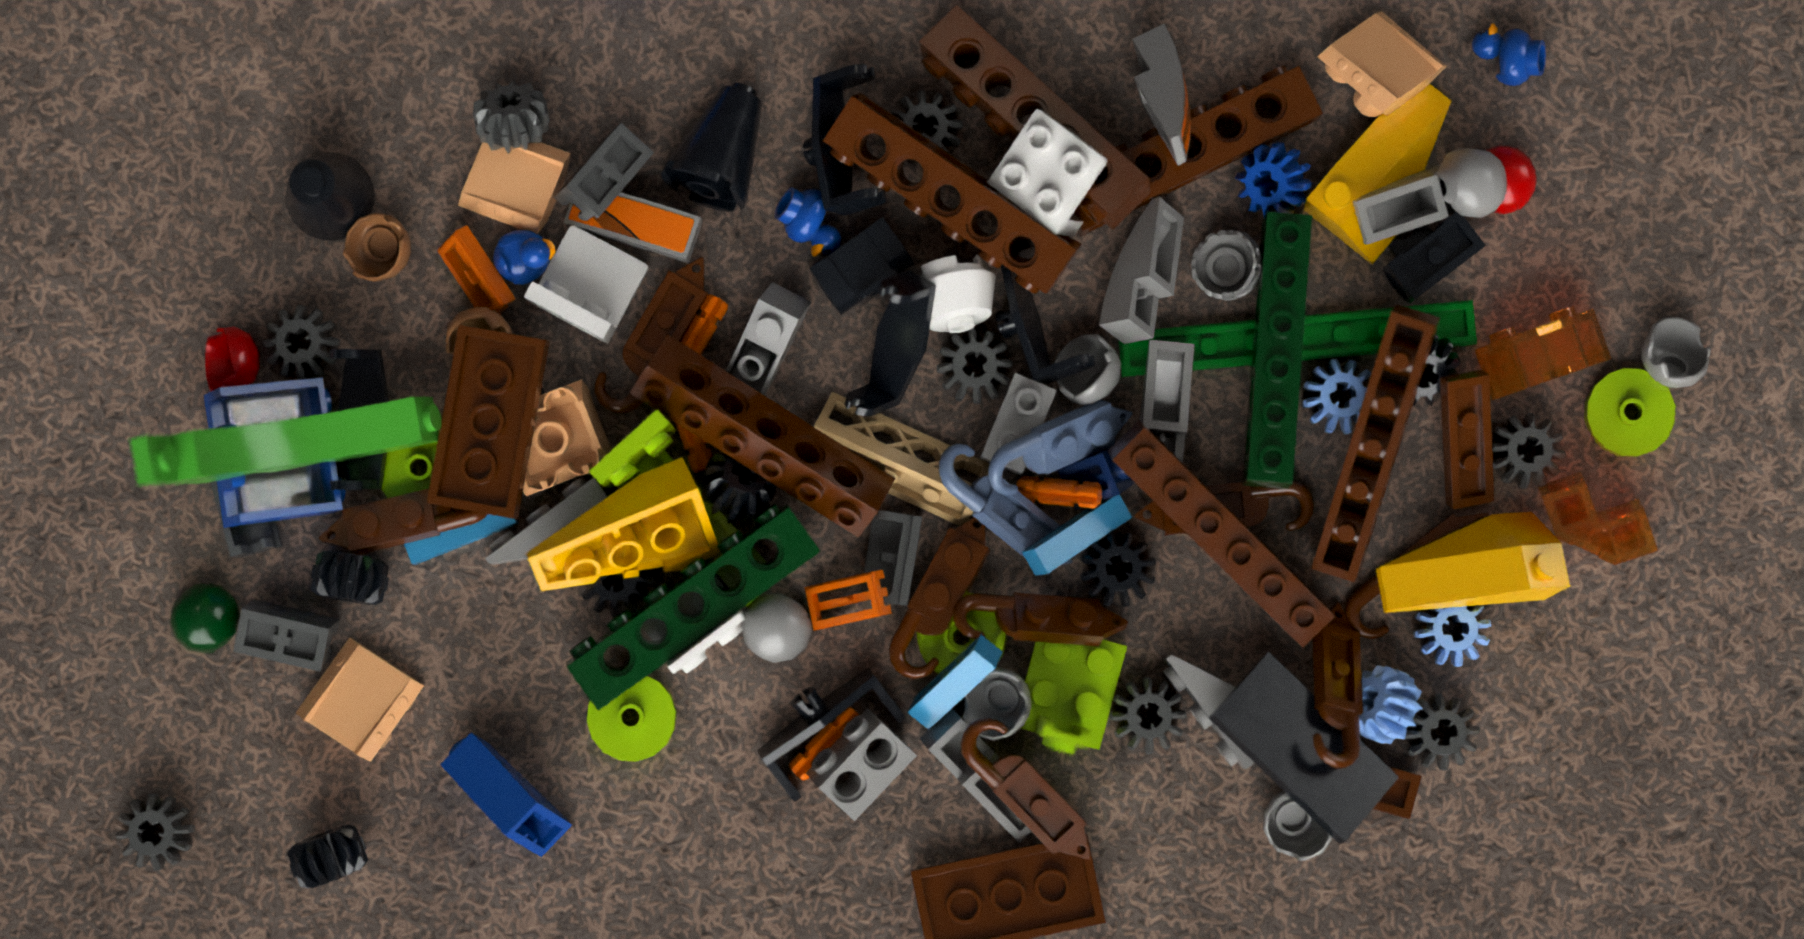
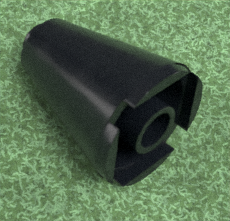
(719, 151)
(328, 195)

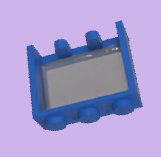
(284, 493)

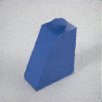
(505, 795)

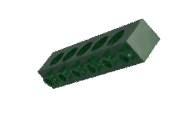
(1277, 351)
(605, 683)

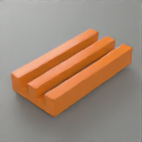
(475, 271)
(874, 594)

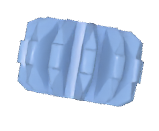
(1328, 386)
(1445, 642)
(1388, 704)

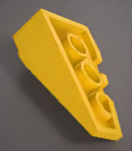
(1383, 154)
(639, 527)
(1481, 564)

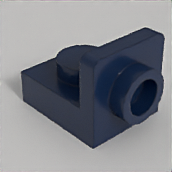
(1099, 469)

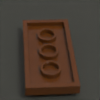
(488, 421)
(1008, 895)

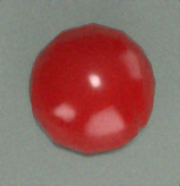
(1520, 177)
(231, 358)

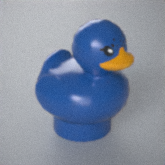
(1517, 54)
(803, 218)
(522, 256)

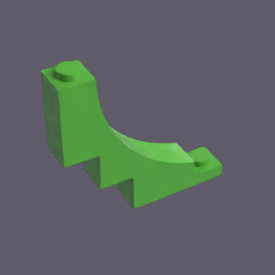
(285, 444)

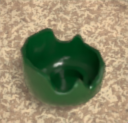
(204, 618)

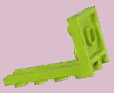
(645, 451)
(1072, 692)

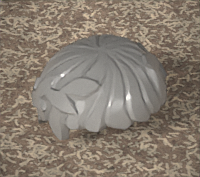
(1227, 265)

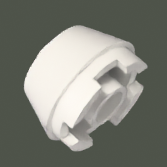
(961, 293)

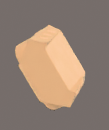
(1381, 65)
(516, 185)
(565, 438)
(360, 699)

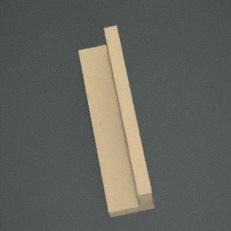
(914, 479)

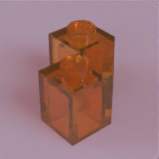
(1542, 353)
(1610, 534)

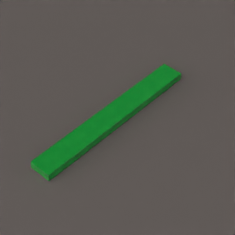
(1324, 337)

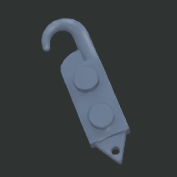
(1060, 442)
(1007, 516)

